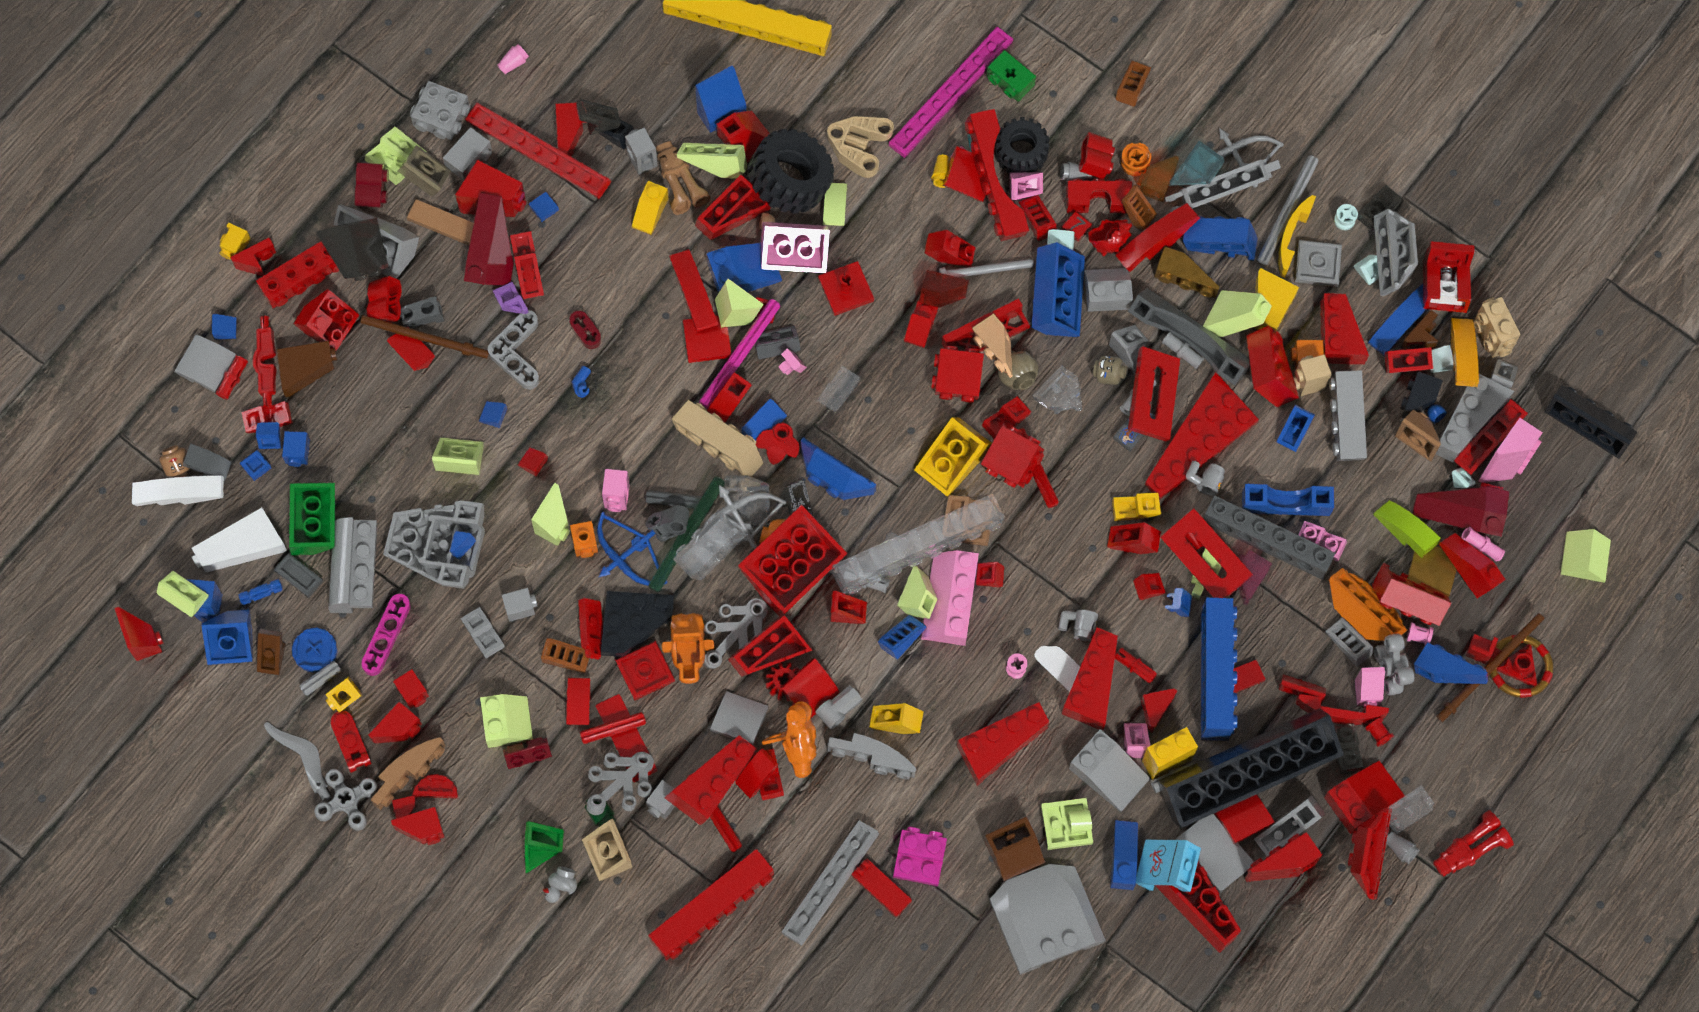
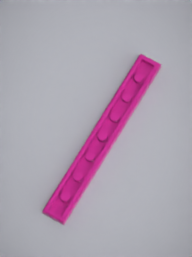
(950, 92)

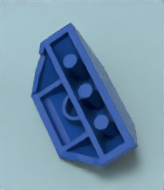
(833, 474)

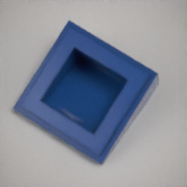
(224, 326)
(493, 413)
(268, 435)
(461, 543)

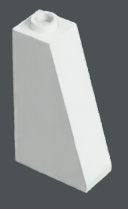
(239, 543)

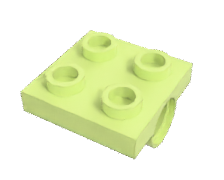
(1067, 824)

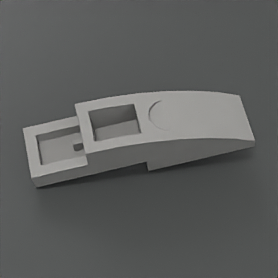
(882, 757)

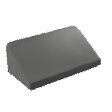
(776, 342)

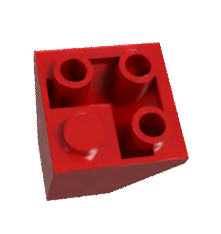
(742, 129)
(326, 319)

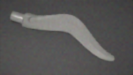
(309, 756)

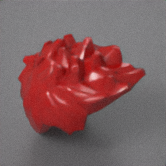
(1110, 235)

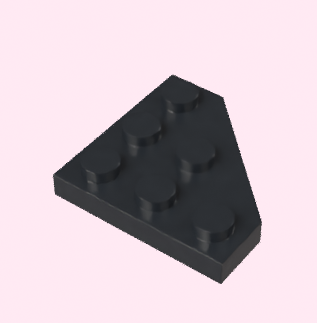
(632, 619)

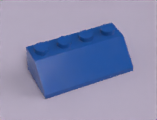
(1058, 291)

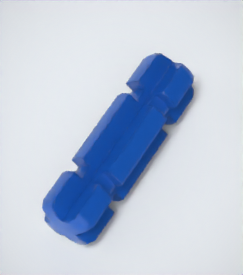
(260, 592)

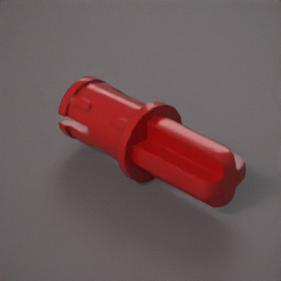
(1135, 665)

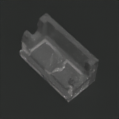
(1410, 809)

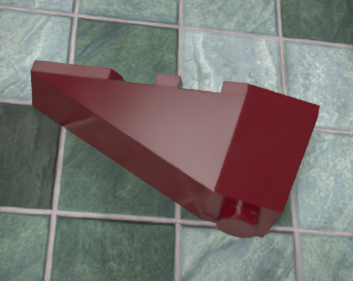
(489, 249)
(1478, 508)

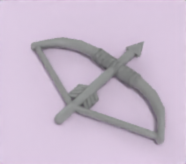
(1232, 148)
(732, 507)

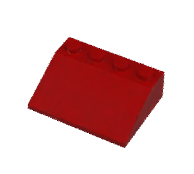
(791, 561)

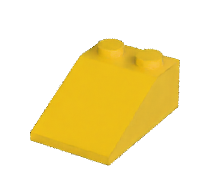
(953, 456)

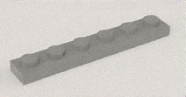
(830, 883)

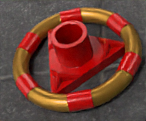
(1522, 668)

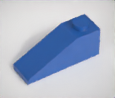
(1124, 855)

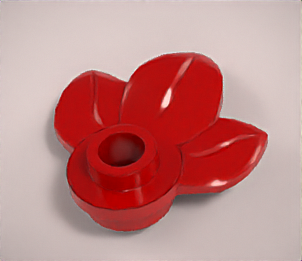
(778, 446)

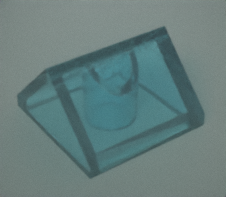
(1198, 167)

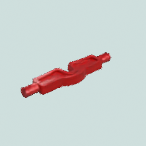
(266, 372)

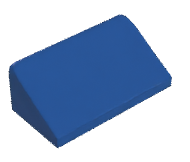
(764, 419)

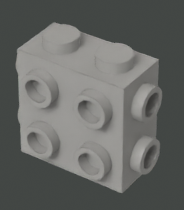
(439, 111)

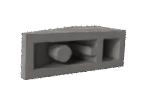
(1292, 823)

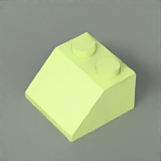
(506, 719)

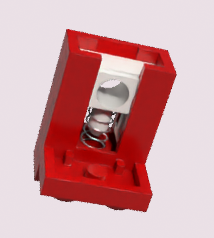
(1448, 263)

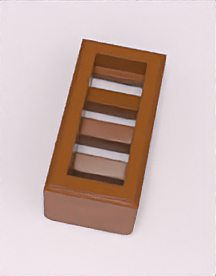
(1129, 95)
(1147, 215)
(552, 643)

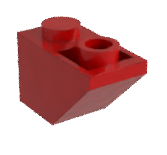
(949, 249)
(729, 396)

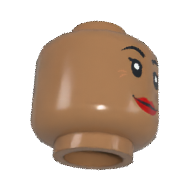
(172, 461)

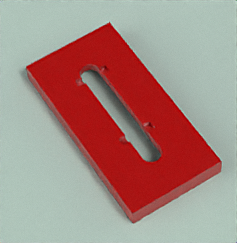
(1142, 394)
(1217, 587)

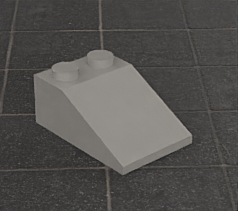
(1109, 771)

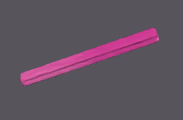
(740, 352)

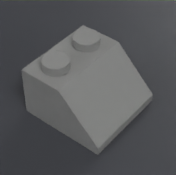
(1108, 289)

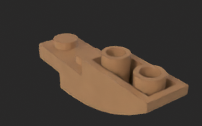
(413, 763)

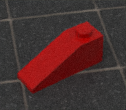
(568, 127)
(1473, 566)

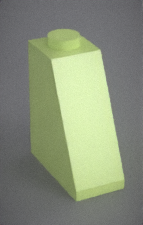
(1236, 312)

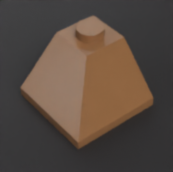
(1419, 434)

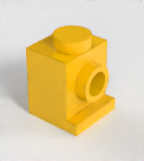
(234, 241)
(352, 694)

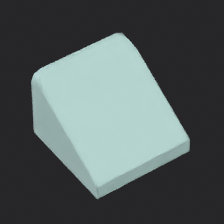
(1063, 237)
(1368, 269)
(1442, 359)

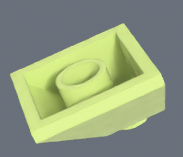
(550, 518)

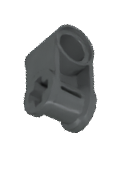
(669, 522)

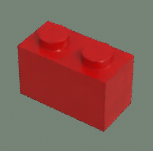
(1408, 360)

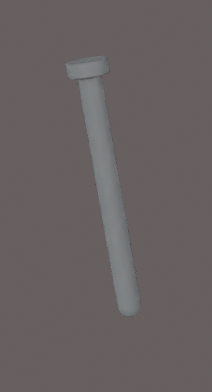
(991, 268)

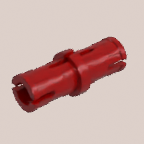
(231, 377)

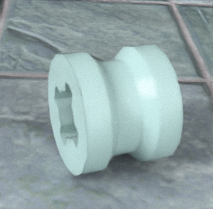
(1344, 212)

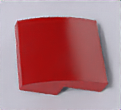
(964, 175)
(706, 344)
(811, 686)
(1245, 818)

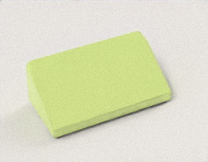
(181, 593)

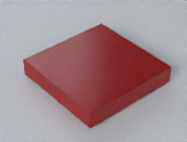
(645, 670)

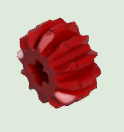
(778, 676)

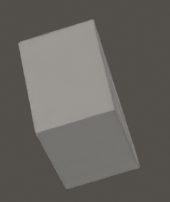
(1504, 373)

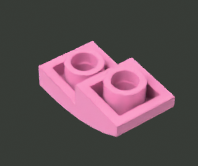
(1321, 537)

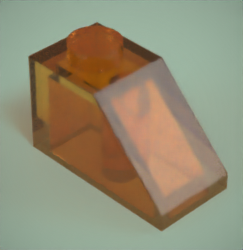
(1157, 177)

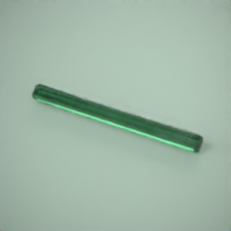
(693, 523)

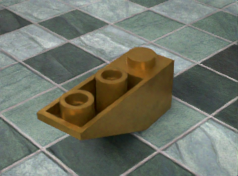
(1180, 270)

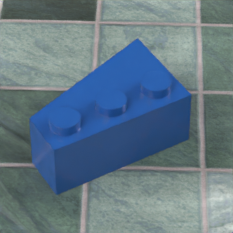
(1222, 235)

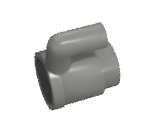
(1210, 480)
(1084, 623)

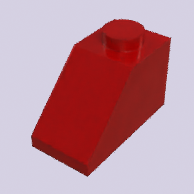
(1134, 538)
(396, 726)
(421, 826)

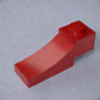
(526, 265)

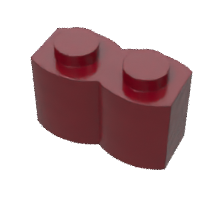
(370, 185)

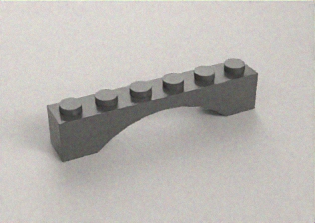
(1161, 314)

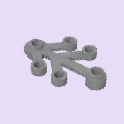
(737, 629)
(621, 779)

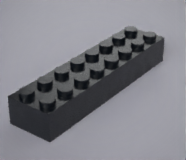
(1250, 767)

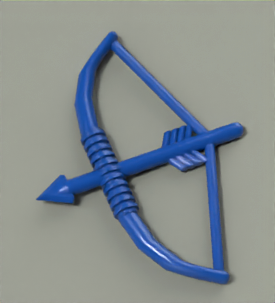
(637, 544)

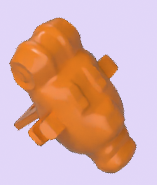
(688, 645)
(798, 739)

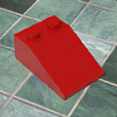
(1363, 795)

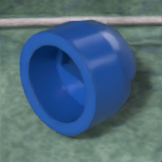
(1436, 413)

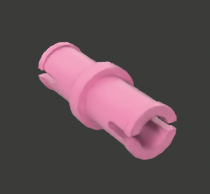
(1483, 544)

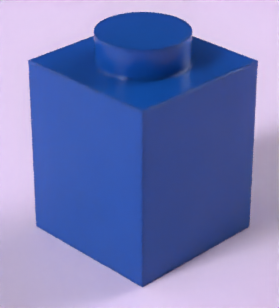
(296, 448)

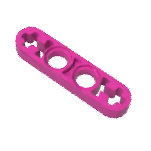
(388, 635)

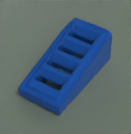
(901, 645)

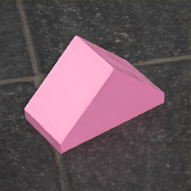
(1025, 184)
(1136, 739)

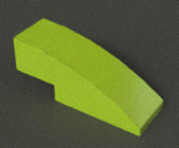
(1407, 528)

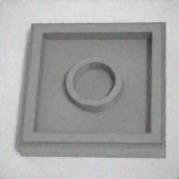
(1318, 263)

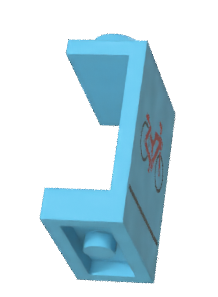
(1168, 864)

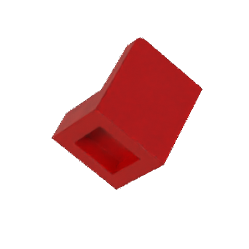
(1481, 648)

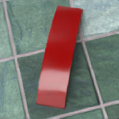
(1341, 716)

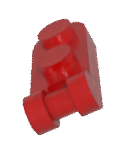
(349, 740)

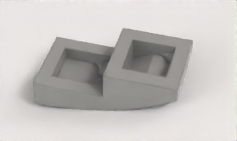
(482, 632)

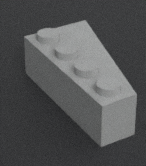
(1471, 415)

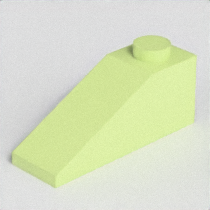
(718, 159)

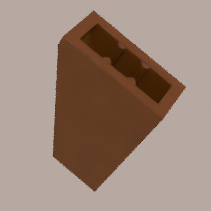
(304, 365)

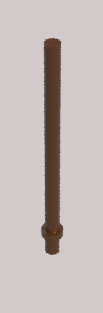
(1450, 708)

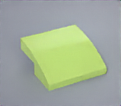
(392, 152)

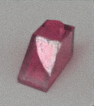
(1259, 568)

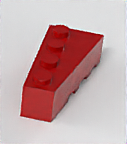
(708, 785)

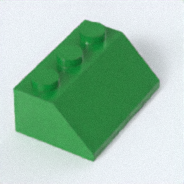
(311, 518)

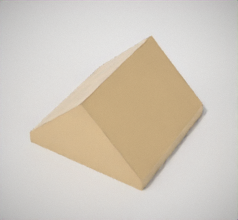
(607, 851)

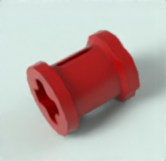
(1379, 732)

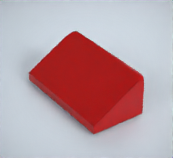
(412, 351)
(1296, 686)

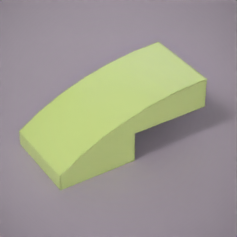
(835, 205)

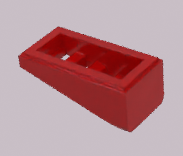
(1039, 229)

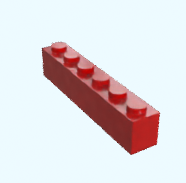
(711, 905)

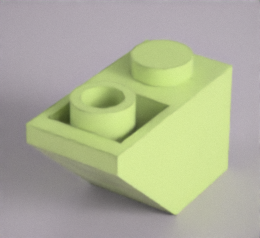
(918, 595)

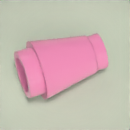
(514, 58)

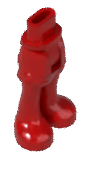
(1460, 854)

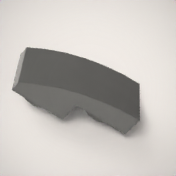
(206, 462)

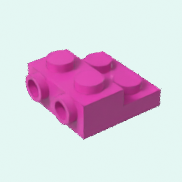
(920, 856)

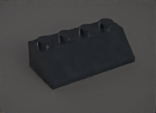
(1591, 421)

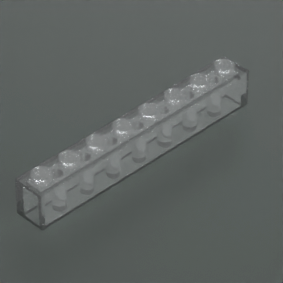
(918, 544)

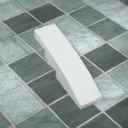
(177, 489)

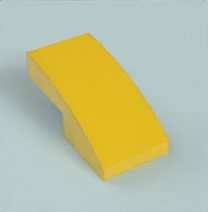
(1137, 507)

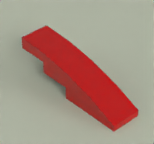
(1155, 237)
(693, 290)
(1490, 437)

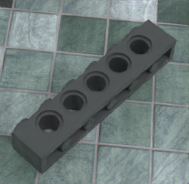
(1268, 537)

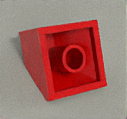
(139, 635)

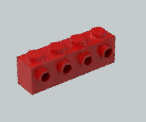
(297, 275)

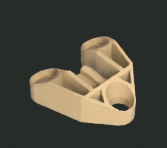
(852, 144)

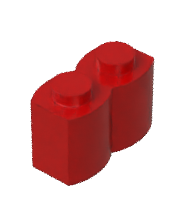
(1096, 155)
(384, 299)

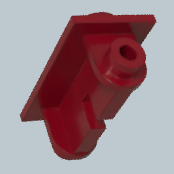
(517, 756)

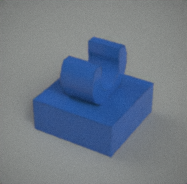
(1181, 602)

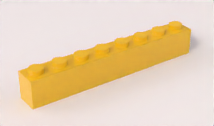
(756, 22)

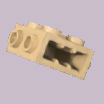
(1496, 327)

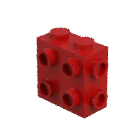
(958, 374)
(1013, 457)

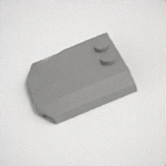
(1045, 916)

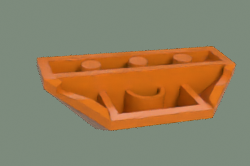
(1361, 607)

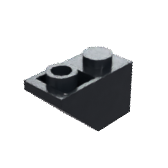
(1423, 393)

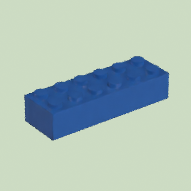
(1217, 669)

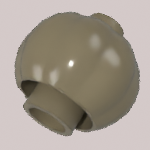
(1023, 369)

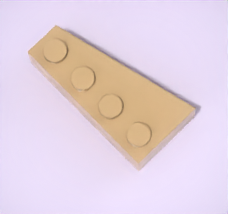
(718, 438)

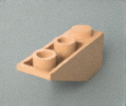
(996, 343)

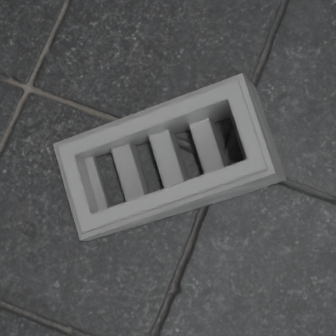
(1355, 658)

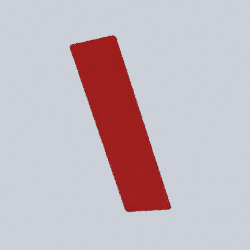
(626, 742)

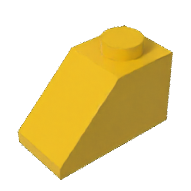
(650, 207)
(896, 718)

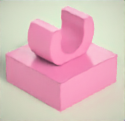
(792, 363)

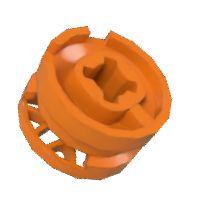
(1135, 159)

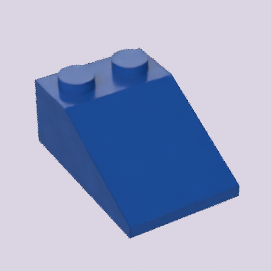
(719, 98)
(741, 266)

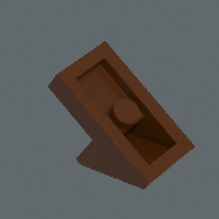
(1420, 336)
(270, 651)

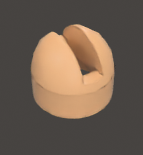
(766, 217)

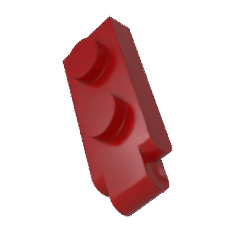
(591, 627)

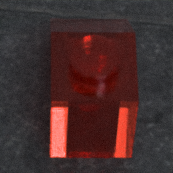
(942, 289)

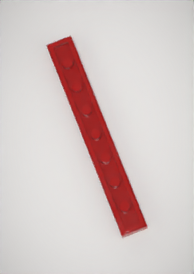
(538, 150)

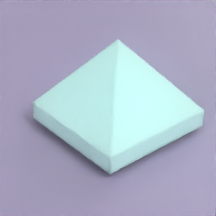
(1462, 479)

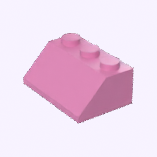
(794, 247)

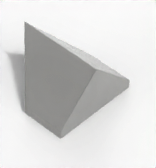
(1126, 344)

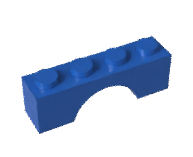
(1309, 501)

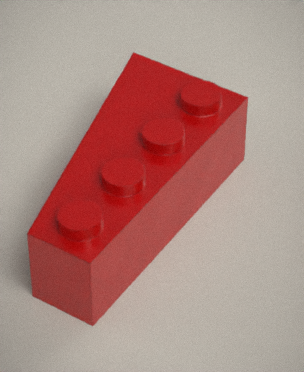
(1092, 685)
(995, 744)
(1204, 910)

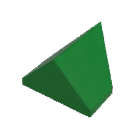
(541, 844)

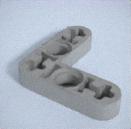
(509, 354)

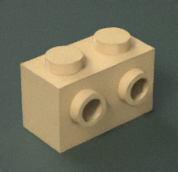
(1312, 375)

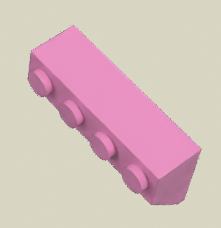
(1513, 453)
(953, 584)

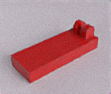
(881, 888)

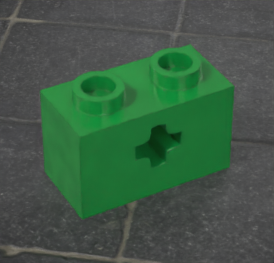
(1011, 76)

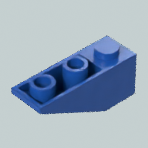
(1444, 667)

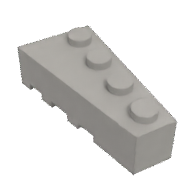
(1348, 415)

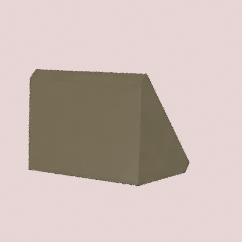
(424, 171)

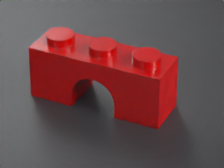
(1081, 192)

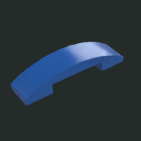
(1399, 322)

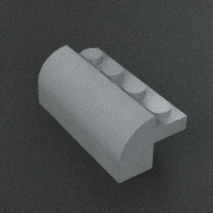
(353, 565)

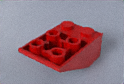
(1286, 862)

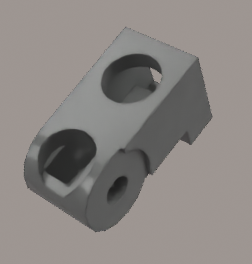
(422, 313)

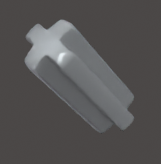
(320, 678)

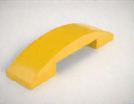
(1300, 214)

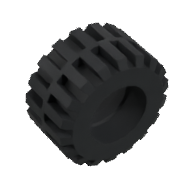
(1022, 131)

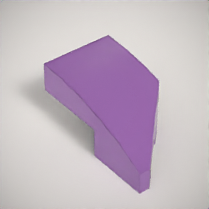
(509, 299)

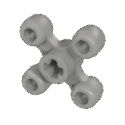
(1395, 664)
(342, 792)

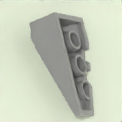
(398, 242)

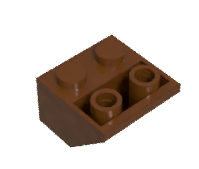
(1014, 849)

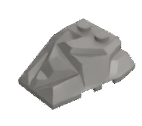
(424, 540)

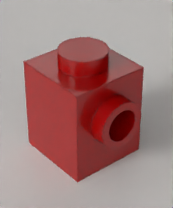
(411, 689)

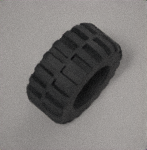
(804, 155)

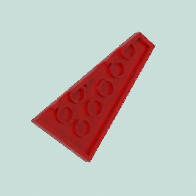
(1209, 428)

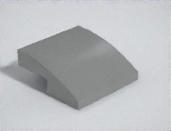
(205, 363)
(739, 717)

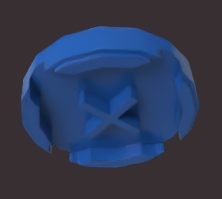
(314, 649)

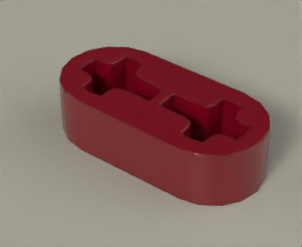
(588, 327)

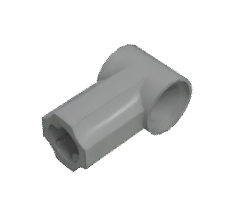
(834, 711)

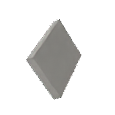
(1218, 854)

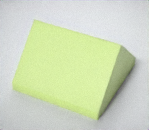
(736, 306)
(458, 456)
(1586, 555)

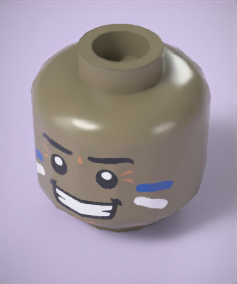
(1109, 370)

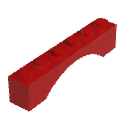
(1008, 217)

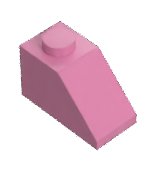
(1370, 686)

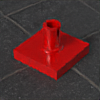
(846, 288)

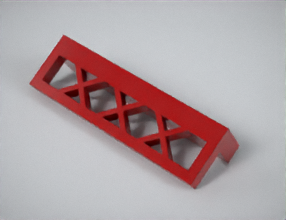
(1004, 314)

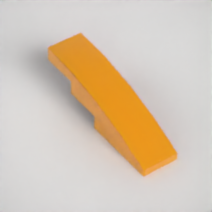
(1464, 352)

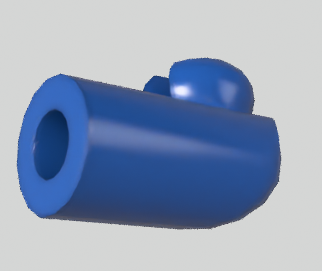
(579, 383)

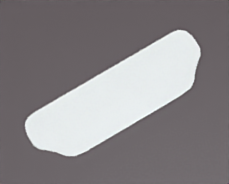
(1058, 664)

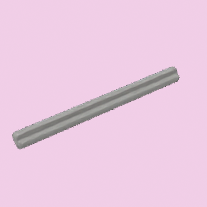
(1287, 210)

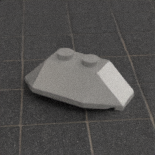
(1395, 250)

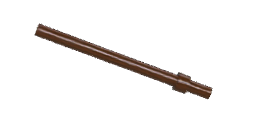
(466, 348)

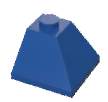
(228, 638)

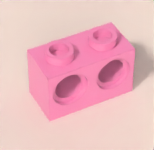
(615, 490)

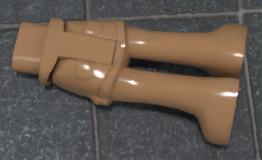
(672, 169)

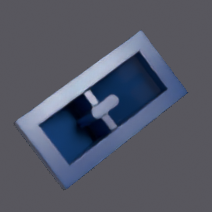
(1295, 428)

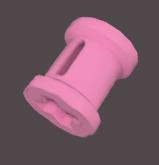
(1419, 634)
(1011, 670)

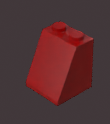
(490, 181)

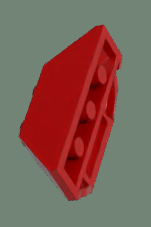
(1369, 851)

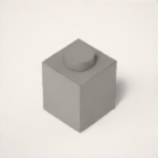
(519, 604)
(657, 804)

